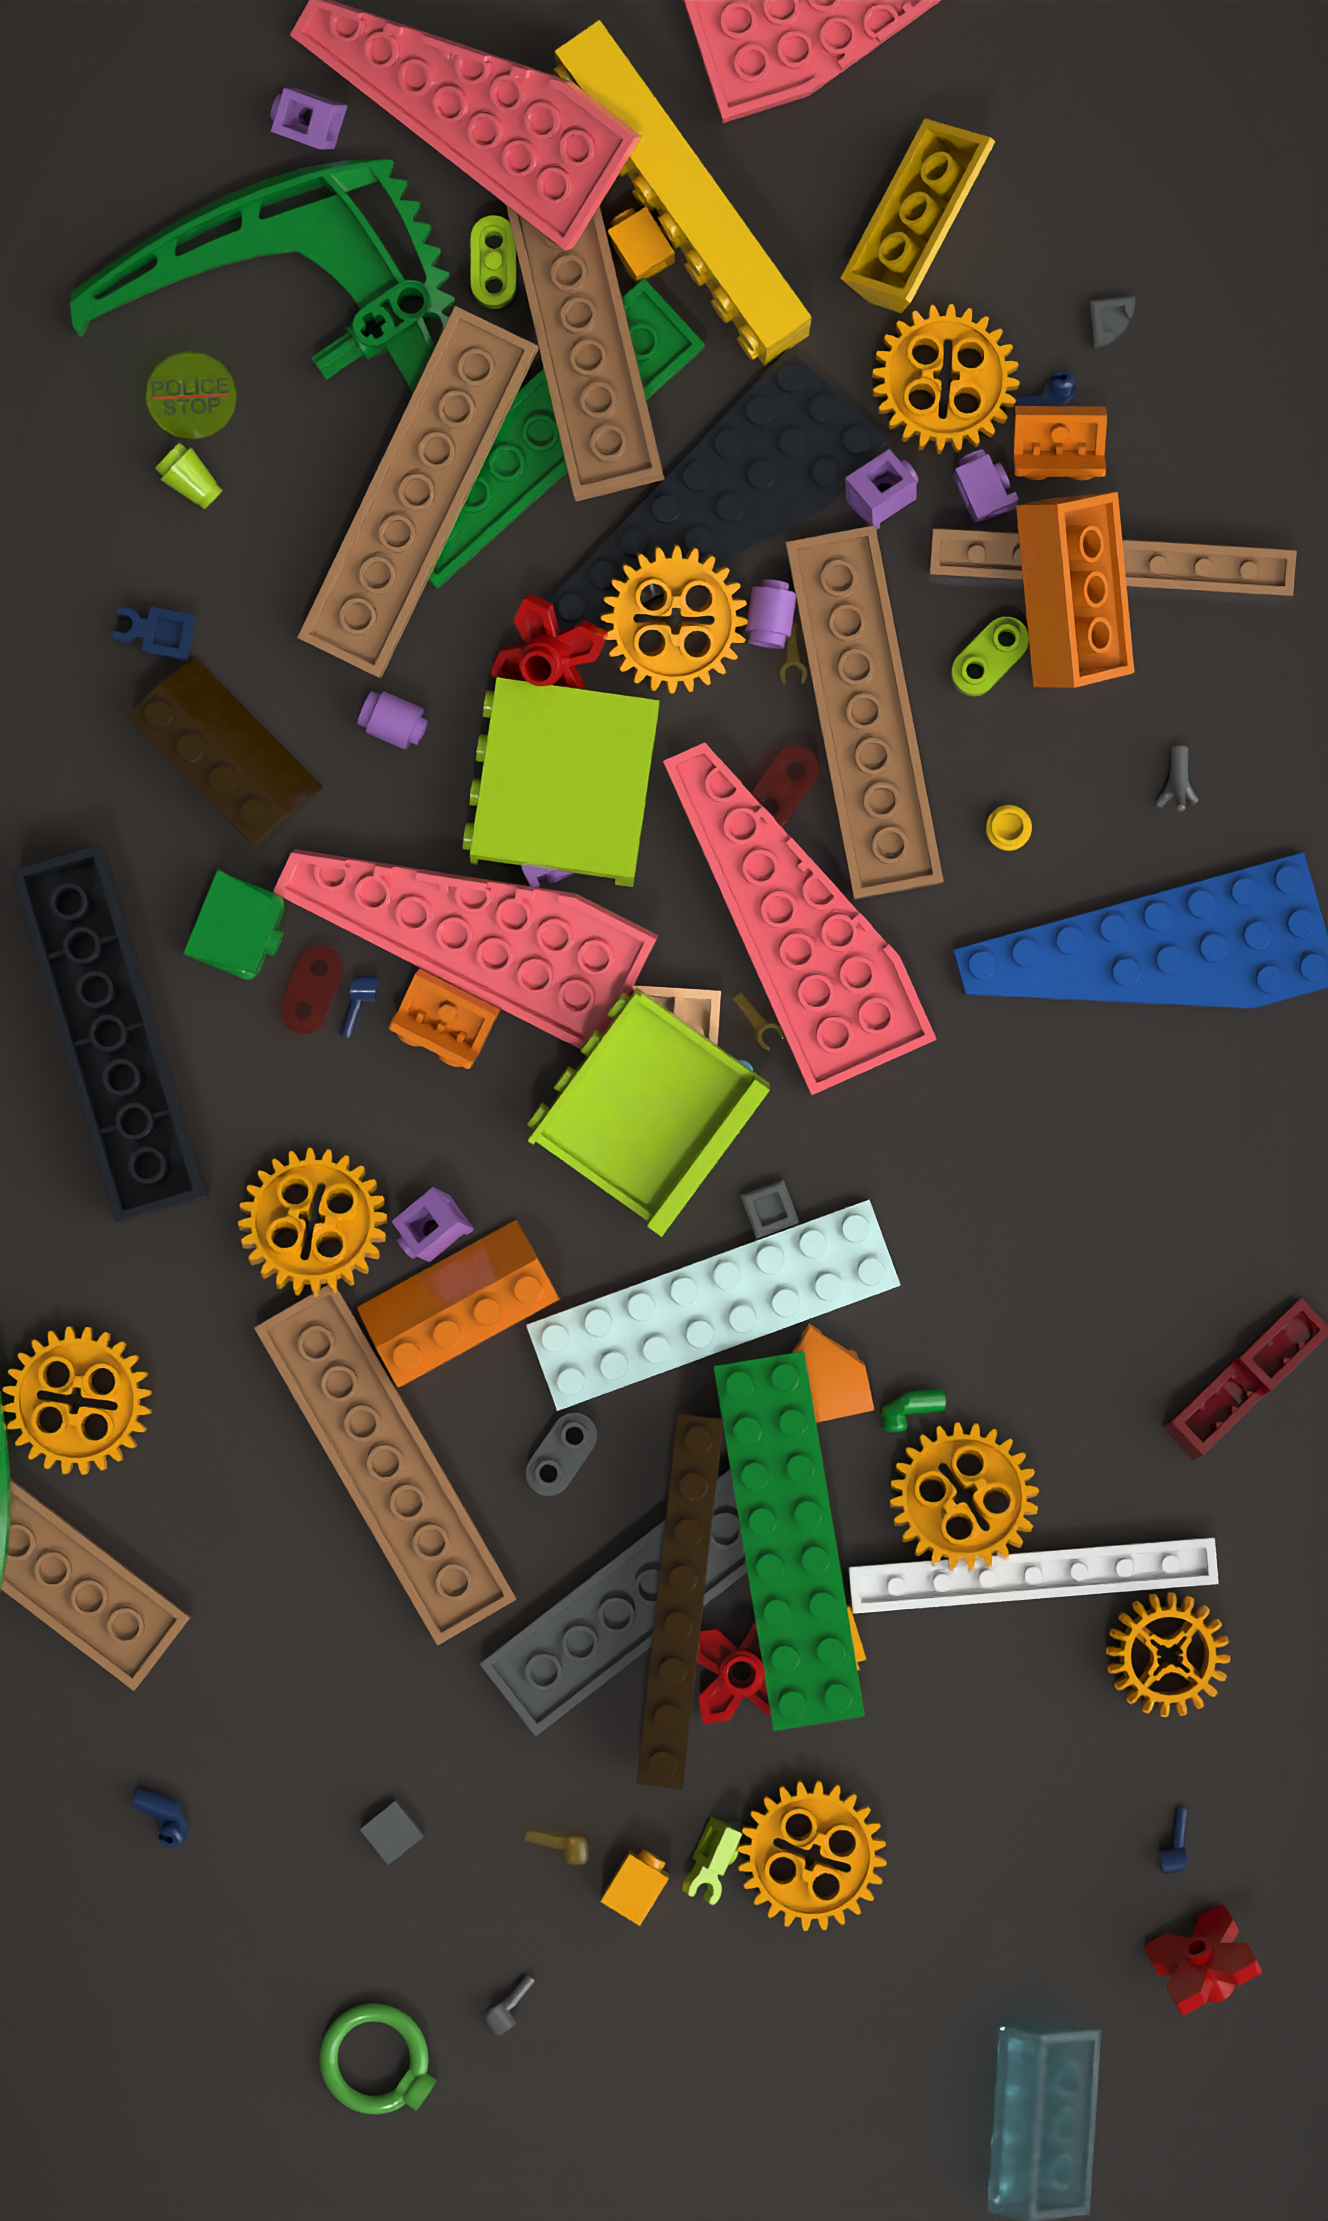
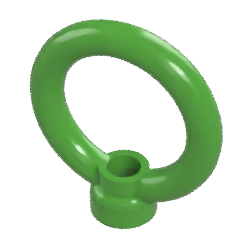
(414, 2085)

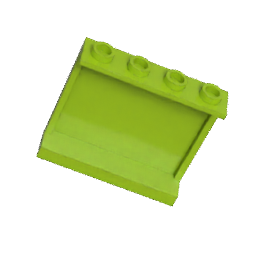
(562, 779)
(648, 1109)

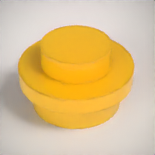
(1008, 827)

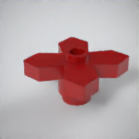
(548, 653)
(726, 1691)
(1205, 1964)

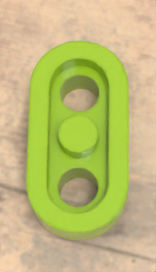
(493, 264)
(990, 655)

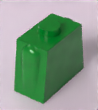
(237, 927)

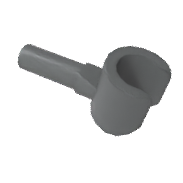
(499, 2016)

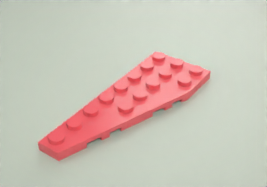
(787, 49)
(504, 124)
(508, 943)
(818, 958)

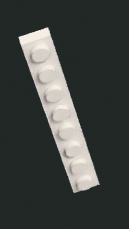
(1035, 1575)

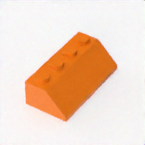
(1075, 590)
(457, 1303)

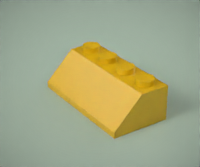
(916, 214)

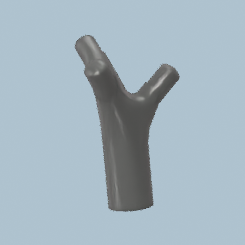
(1178, 781)

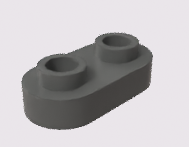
(561, 1454)

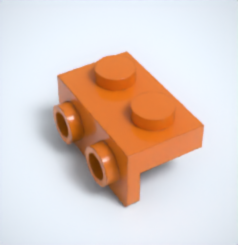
(1059, 442)
(444, 1020)

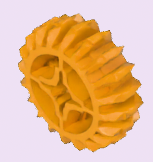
(1182, 1638)

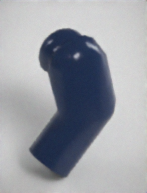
(167, 1814)

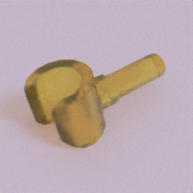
(792, 655)
(756, 1020)
(574, 1847)

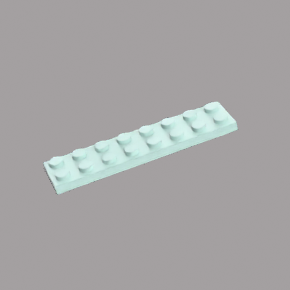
(713, 1305)

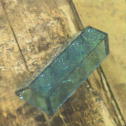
(1044, 2121)

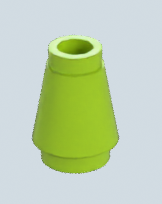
(188, 476)

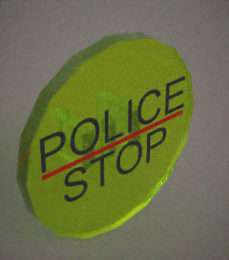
(191, 395)

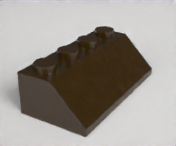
(225, 752)

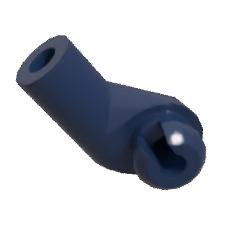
(1056, 393)

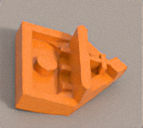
(835, 1377)

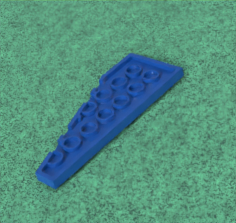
(1203, 944)

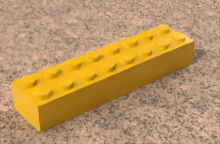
(689, 202)

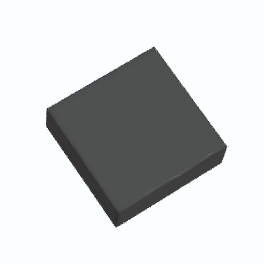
(770, 1209)
(392, 1832)

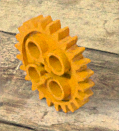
(905, 375)
(676, 577)
(352, 1229)
(71, 1441)
(998, 1475)
(796, 1894)

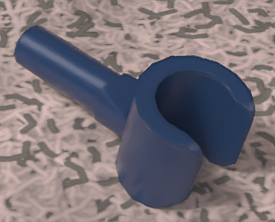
(362, 989)
(1175, 1858)

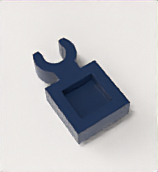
(163, 633)

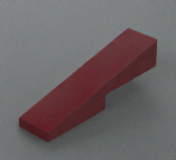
(1247, 1379)

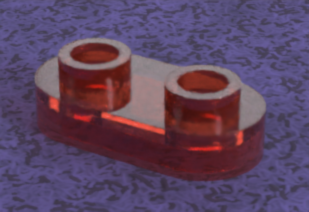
(783, 789)
(313, 990)

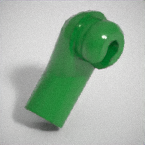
(912, 1402)

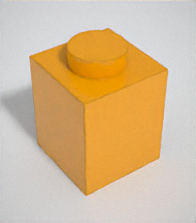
(640, 244)
(636, 1885)

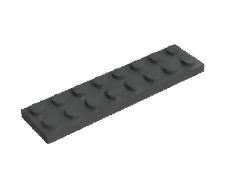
(604, 1622)

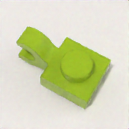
(713, 1854)

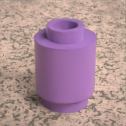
(770, 614)
(392, 719)

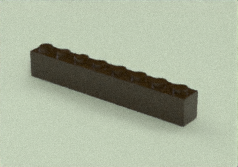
(680, 1601)

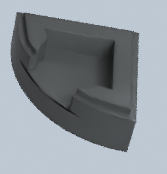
(1110, 318)

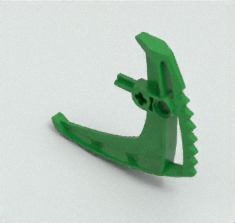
(324, 231)

